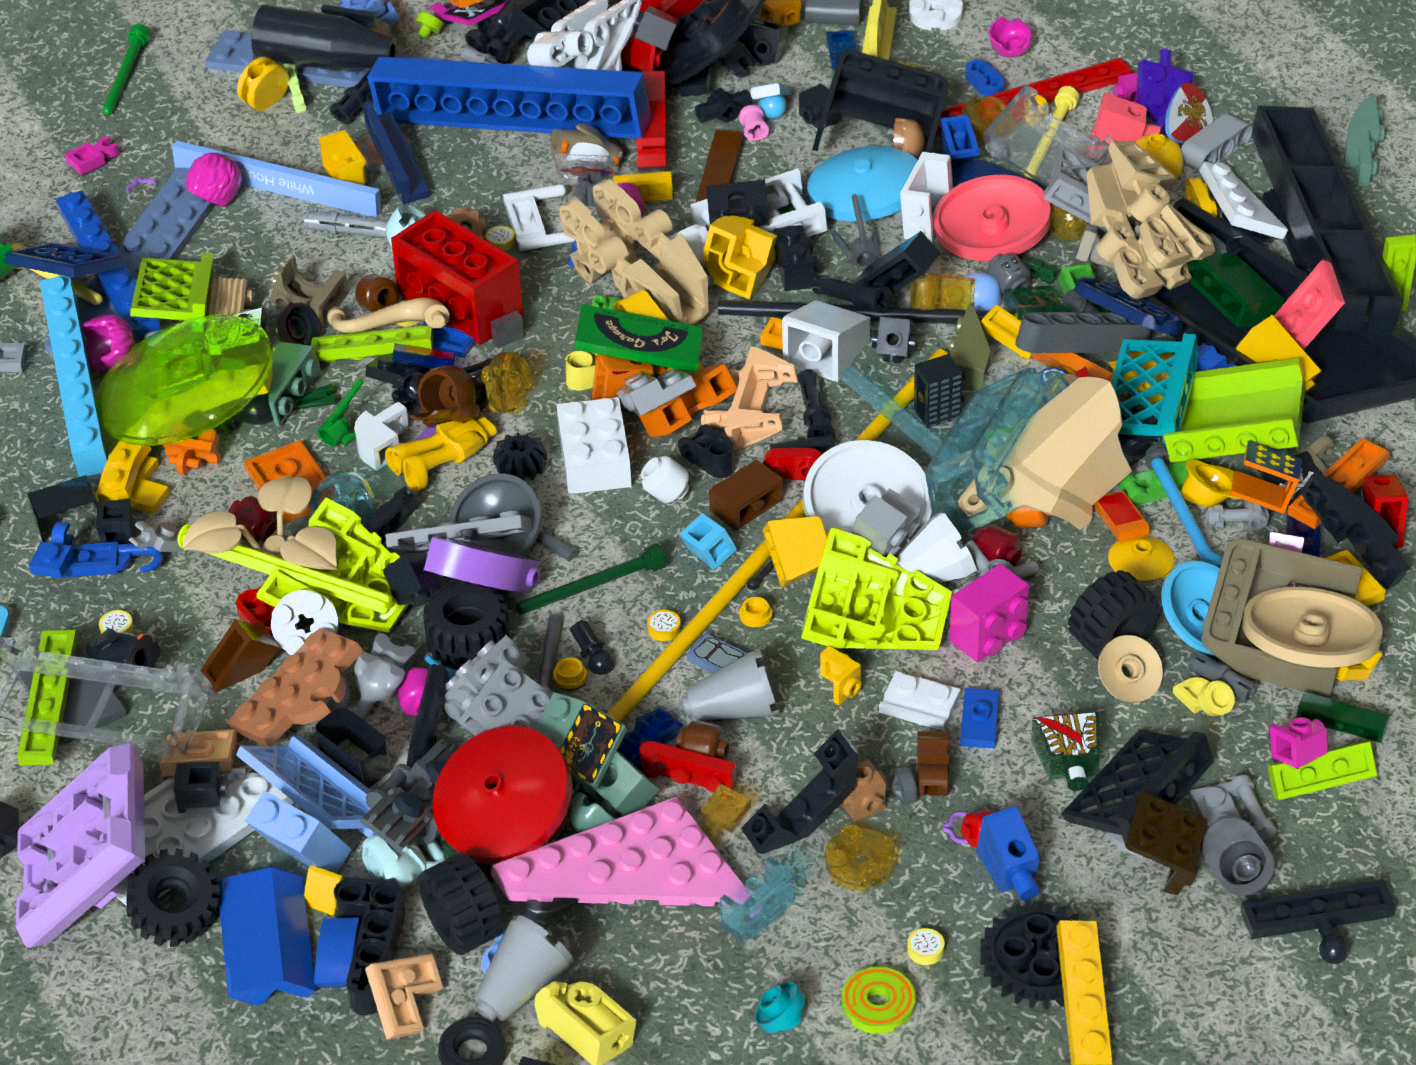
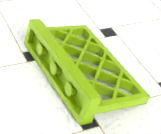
(194, 292)

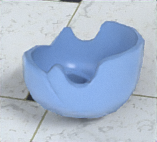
(986, 291)

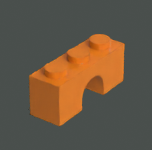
(712, 387)

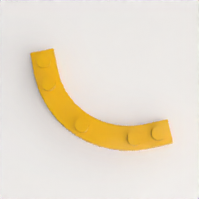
(124, 463)

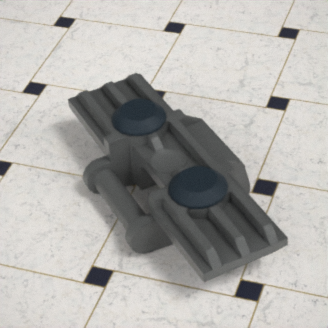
(402, 815)

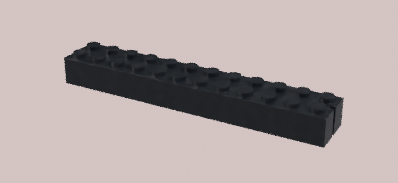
(1326, 215)

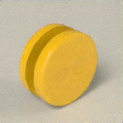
(262, 83)

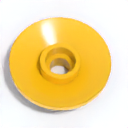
(1143, 557)

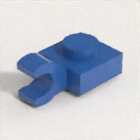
(54, 557)

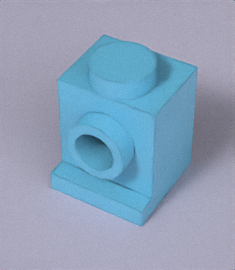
(708, 541)

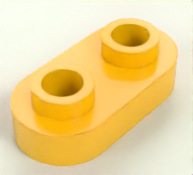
(1198, 194)

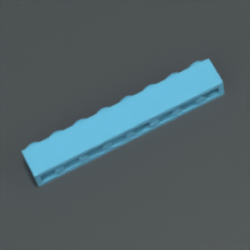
(74, 375)

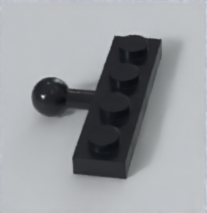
(1320, 911)

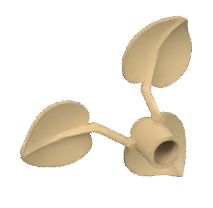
(310, 548)

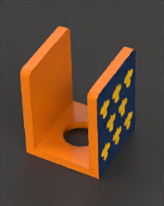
(1261, 491)

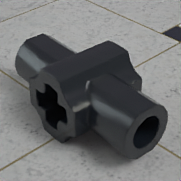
(723, 105)

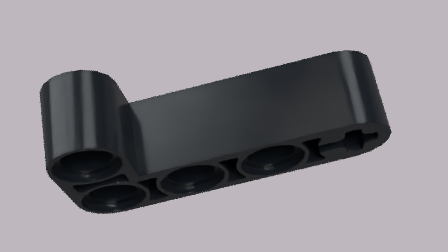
(382, 916)

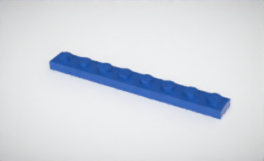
(116, 283)

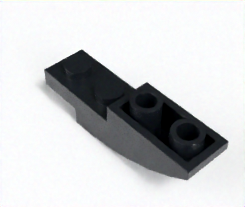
(1353, 519)

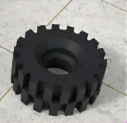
(172, 873)

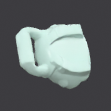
(401, 867)

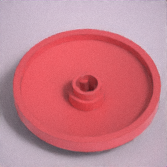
(991, 217)

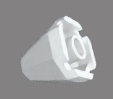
(937, 552)

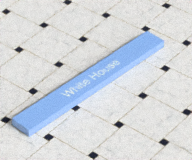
(291, 181)

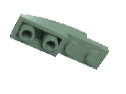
(1362, 140)

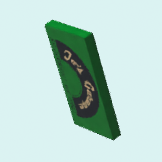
(638, 338)

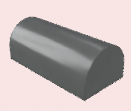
(833, 12)

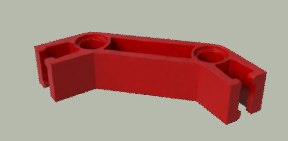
(652, 147)

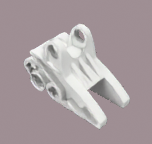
(587, 37)

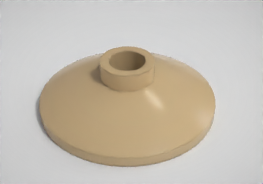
(1143, 667)

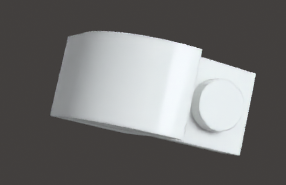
(379, 433)

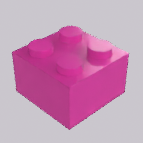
(989, 613)

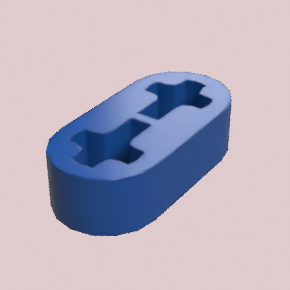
(989, 76)

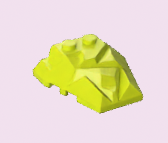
(358, 560)
(871, 600)

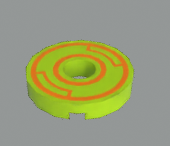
(872, 1017)

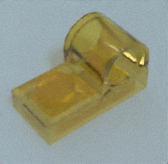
(941, 290)

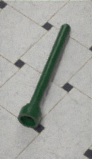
(650, 558)

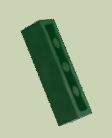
(1343, 717)

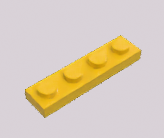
(1084, 993)

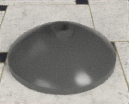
(496, 495)

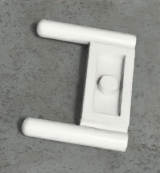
(527, 220)

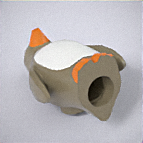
(584, 141)

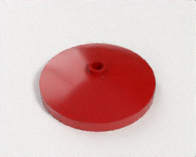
(502, 794)

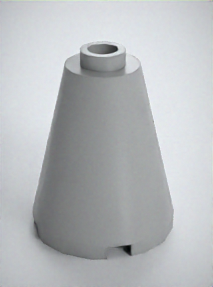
(734, 691)
(519, 969)

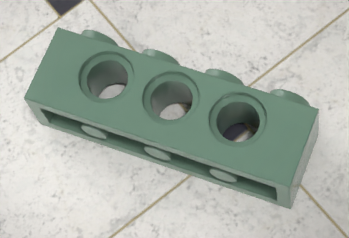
(629, 791)

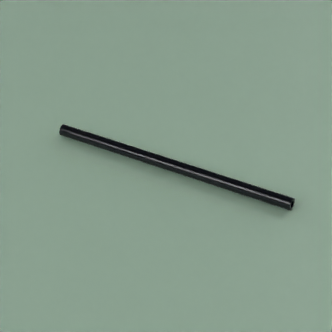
(780, 309)

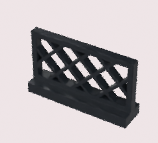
(1171, 782)

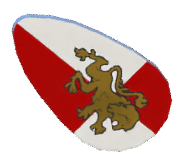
(1187, 113)

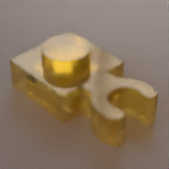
(722, 812)

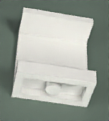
(924, 188)

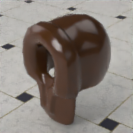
(446, 396)

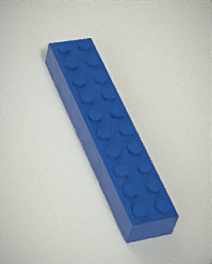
(510, 96)

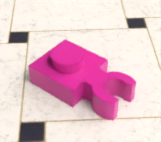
(89, 157)

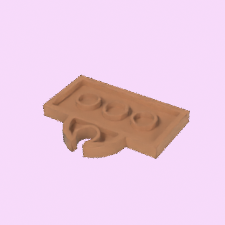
(298, 688)

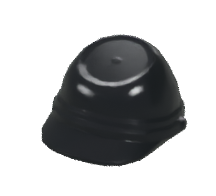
(297, 324)

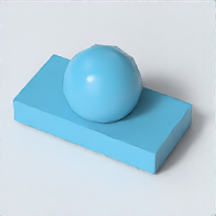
(772, 99)

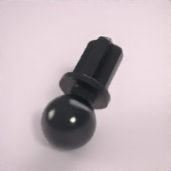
(600, 661)

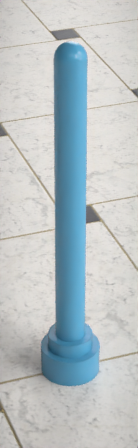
(1185, 514)

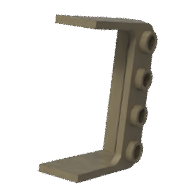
(1250, 570)

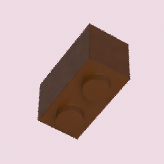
(746, 494)

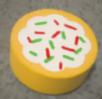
(663, 625)

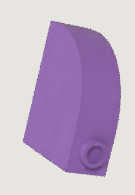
(482, 565)

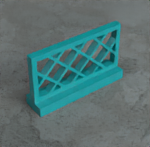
(1173, 389)

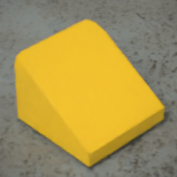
(320, 889)

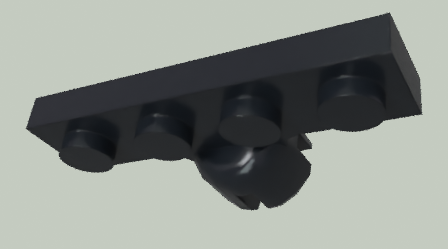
(406, 380)

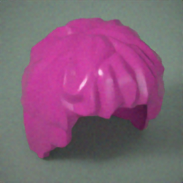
(214, 178)
(107, 340)

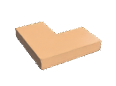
(395, 989)

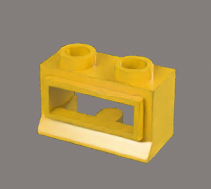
(342, 158)

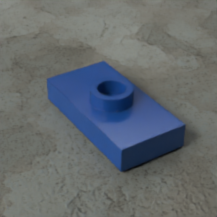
(979, 718)

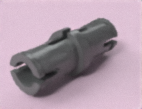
(1215, 671)

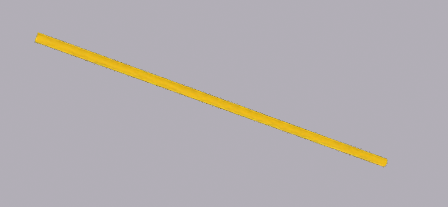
(732, 586)

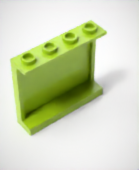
(1238, 406)

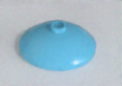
(1187, 599)

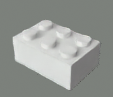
(593, 445)

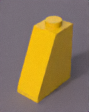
(1271, 343)

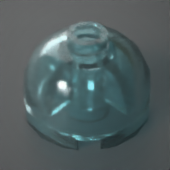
(347, 490)

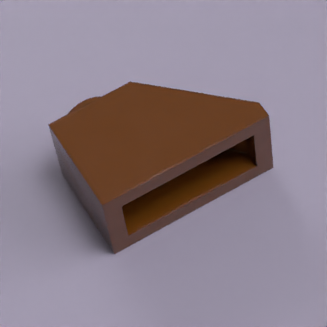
(239, 655)

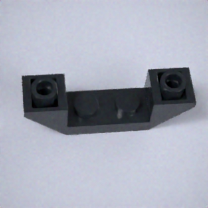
(774, 829)

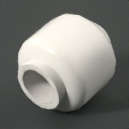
(665, 479)

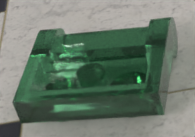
(1034, 300)

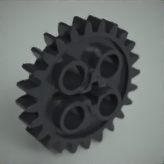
(1024, 954)

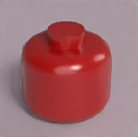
(971, 826)

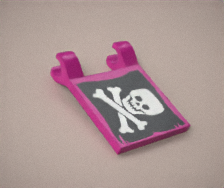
(468, 15)

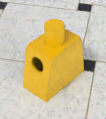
(795, 547)

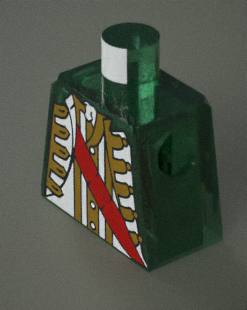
(1068, 747)

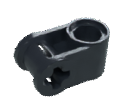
(709, 452)

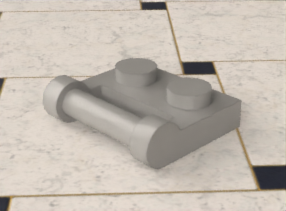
(1216, 804)

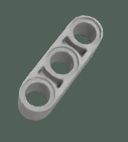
(1216, 140)

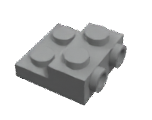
(646, 393)

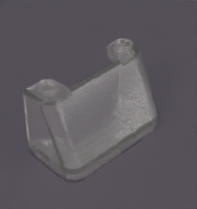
(1029, 135)

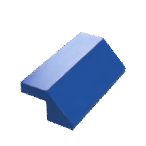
(265, 935)

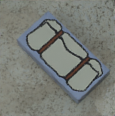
(713, 654)

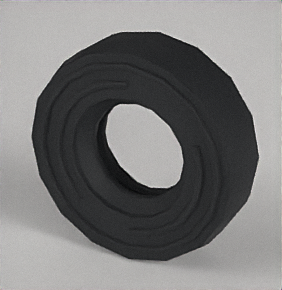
(472, 1029)

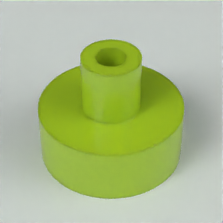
(428, 23)

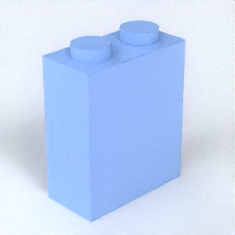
(297, 833)

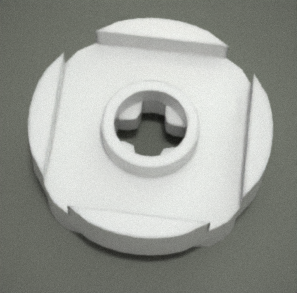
(935, 13)
(287, 615)

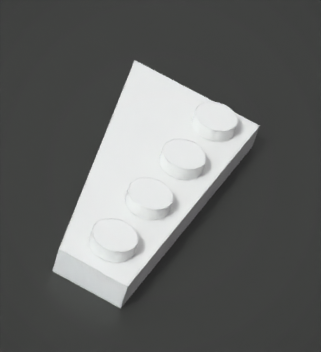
(1239, 203)

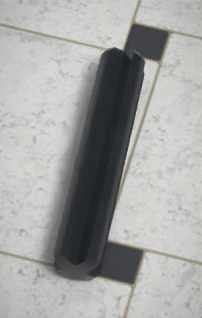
(428, 709)

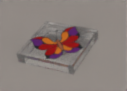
(574, 165)

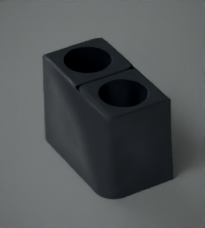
(61, 498)
(344, 725)

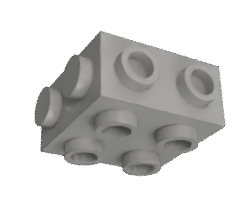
(472, 671)
(504, 700)

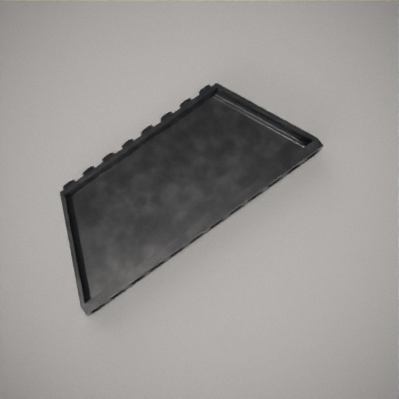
(1356, 366)

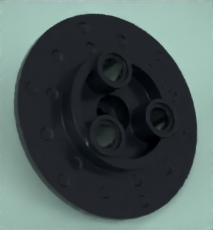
(710, 34)

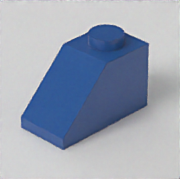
(958, 138)

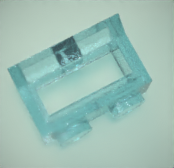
(765, 904)

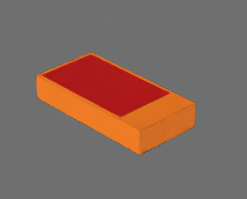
(1121, 516)

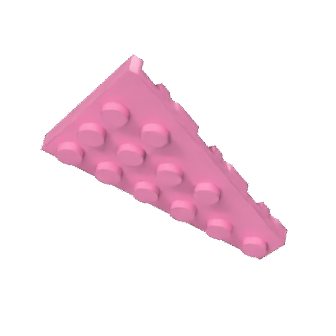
(632, 858)

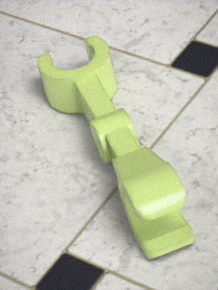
(294, 85)

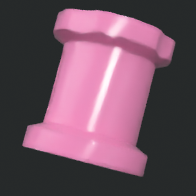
(754, 126)

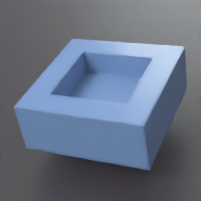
(390, 15)

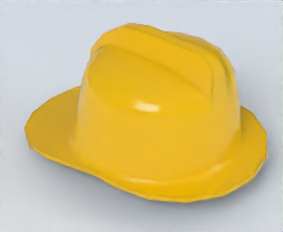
(1207, 483)

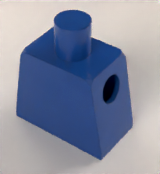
(1009, 852)

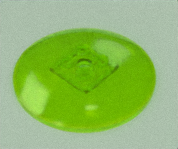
(184, 380)

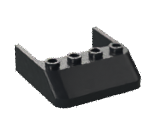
(883, 91)

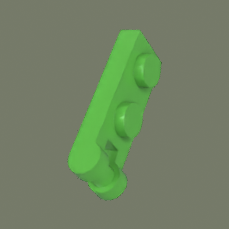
(1153, 489)

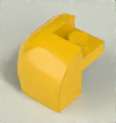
(738, 254)

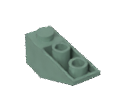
(293, 372)

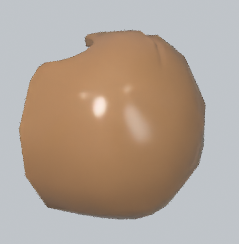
(909, 136)

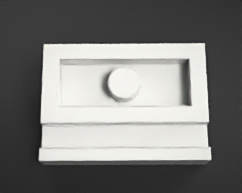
(919, 700)

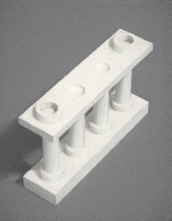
(811, 217)

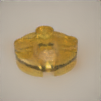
(507, 383)
(860, 841)

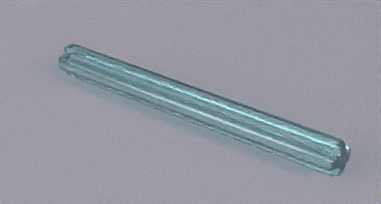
(896, 414)

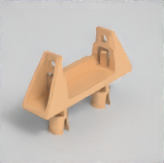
(747, 408)

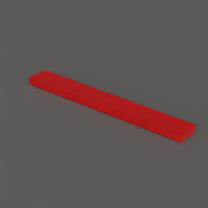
(1082, 80)

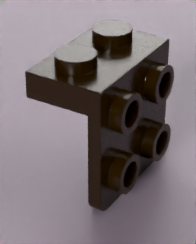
(1167, 837)

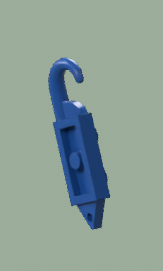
(108, 558)

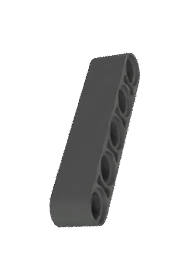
(1076, 332)

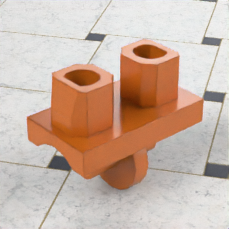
(192, 452)

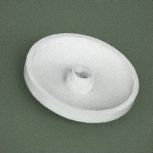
(854, 472)

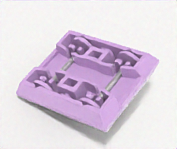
(81, 845)

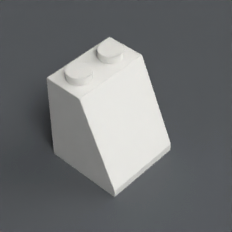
(824, 338)

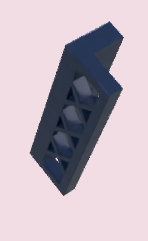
(395, 155)

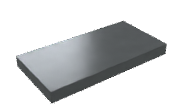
(81, 699)

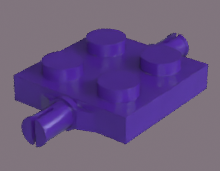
(1157, 85)

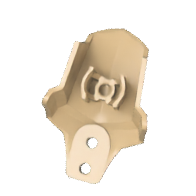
(1064, 455)

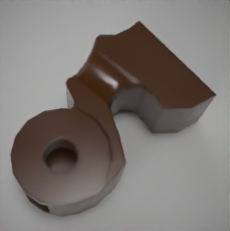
(933, 763)

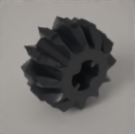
(520, 456)

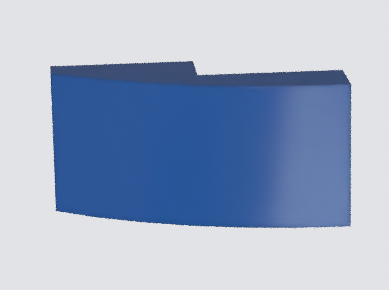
(335, 951)

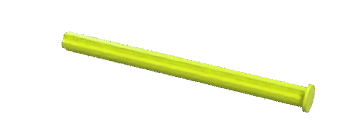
(308, 576)

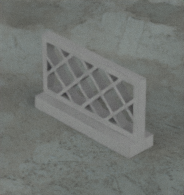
(1066, 189)

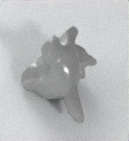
(380, 672)

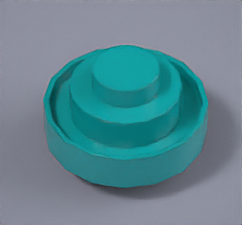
(780, 1008)

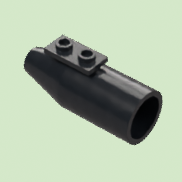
(326, 40)

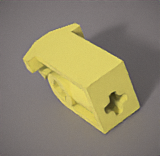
(585, 1020)

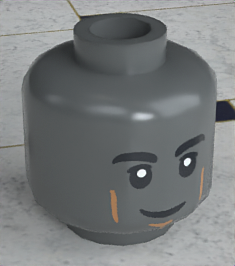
(1009, 271)

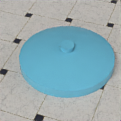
(868, 171)

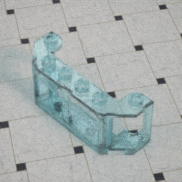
(983, 442)

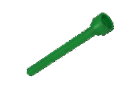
(138, 38)

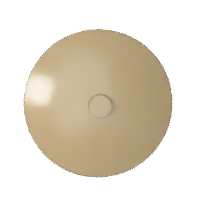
(1312, 627)

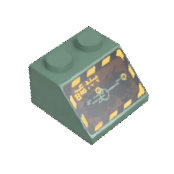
(583, 736)

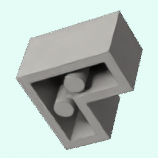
(887, 522)

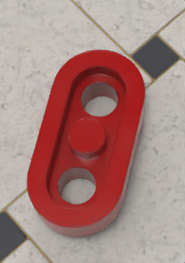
(791, 462)
(260, 615)

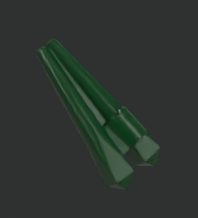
(318, 397)

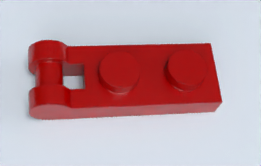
(686, 766)

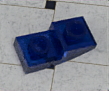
(653, 726)

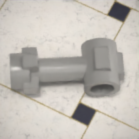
(1252, 513)

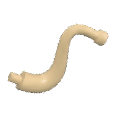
(416, 309)

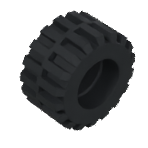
(1111, 609)
(463, 622)
(461, 903)

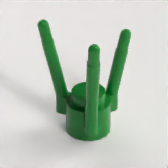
(336, 427)

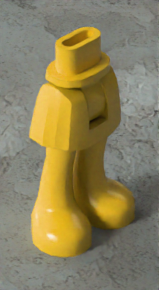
(451, 442)

